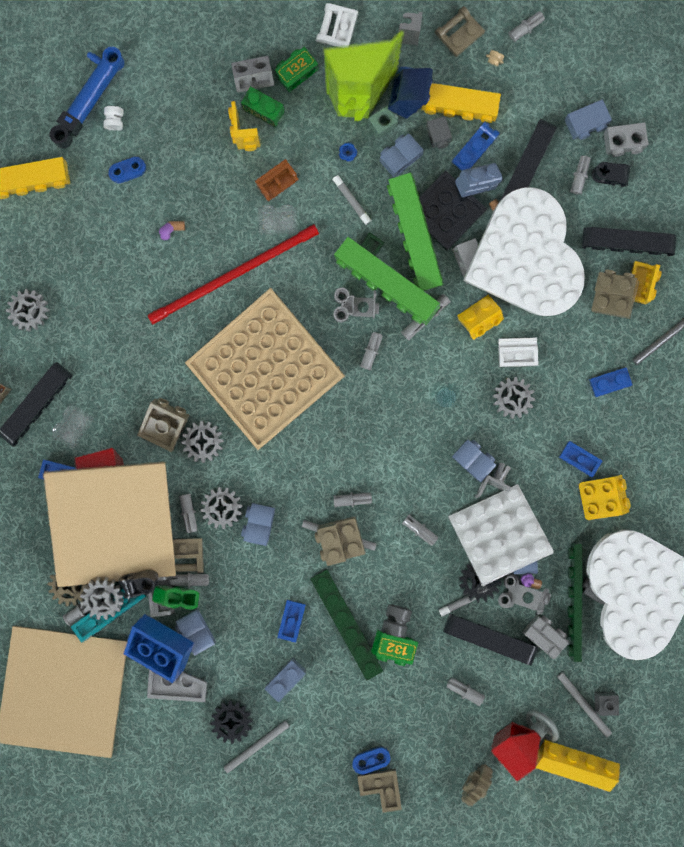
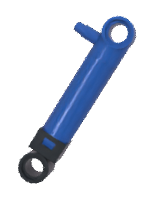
(71, 120)

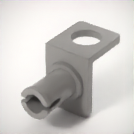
(496, 481)

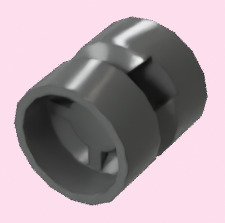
(396, 621)

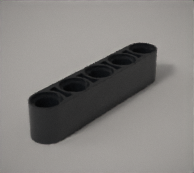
(531, 157)
(629, 240)
(34, 403)
(490, 639)

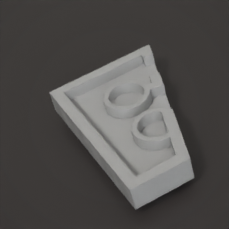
(184, 688)

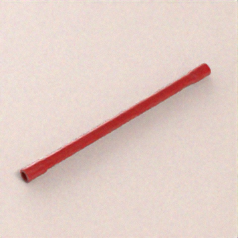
(302, 236)

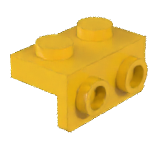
(647, 277)
(481, 317)

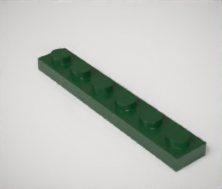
(574, 611)
(346, 625)

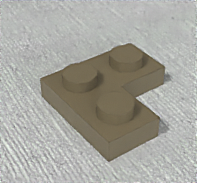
(381, 782)

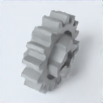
(19, 313)
(516, 407)
(210, 441)
(229, 507)
(95, 592)

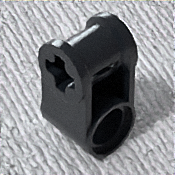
(613, 172)
(135, 584)

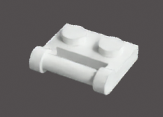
(343, 27)

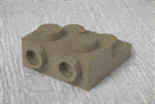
(615, 294)
(163, 424)
(340, 540)

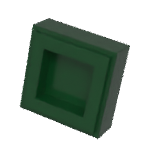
(372, 244)

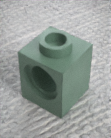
(379, 129)

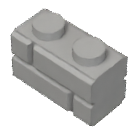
(545, 636)

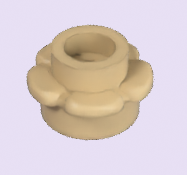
(495, 58)

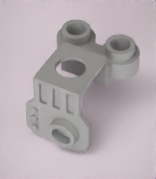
(349, 305)
(516, 593)

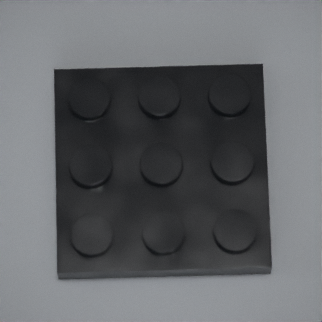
(448, 212)

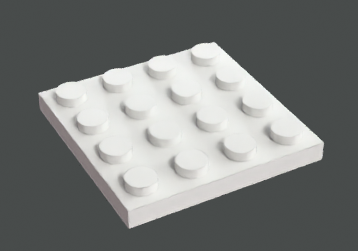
(500, 535)

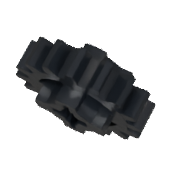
(475, 589)
(223, 721)

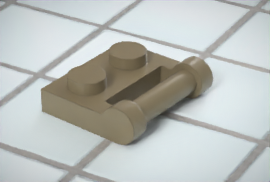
(462, 37)
(189, 549)

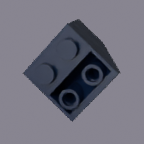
(410, 91)

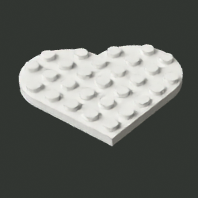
(526, 256)
(640, 592)

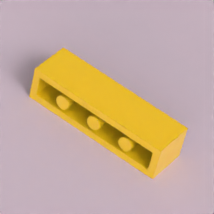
(462, 102)
(33, 176)
(578, 766)

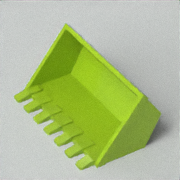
(360, 75)

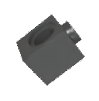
(439, 132)
(606, 703)

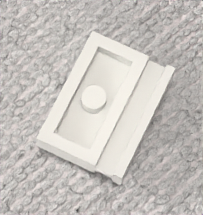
(518, 352)

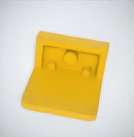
(245, 138)
(604, 497)

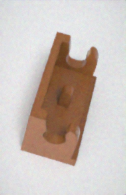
(276, 180)

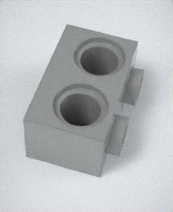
(252, 73)
(624, 134)

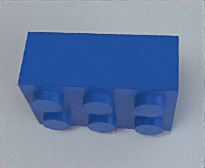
(158, 648)

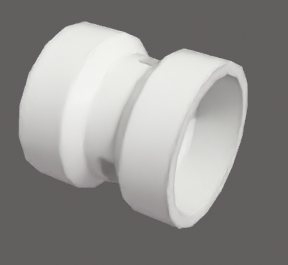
(113, 118)

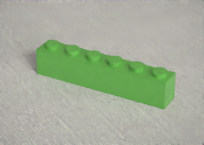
(416, 232)
(387, 281)

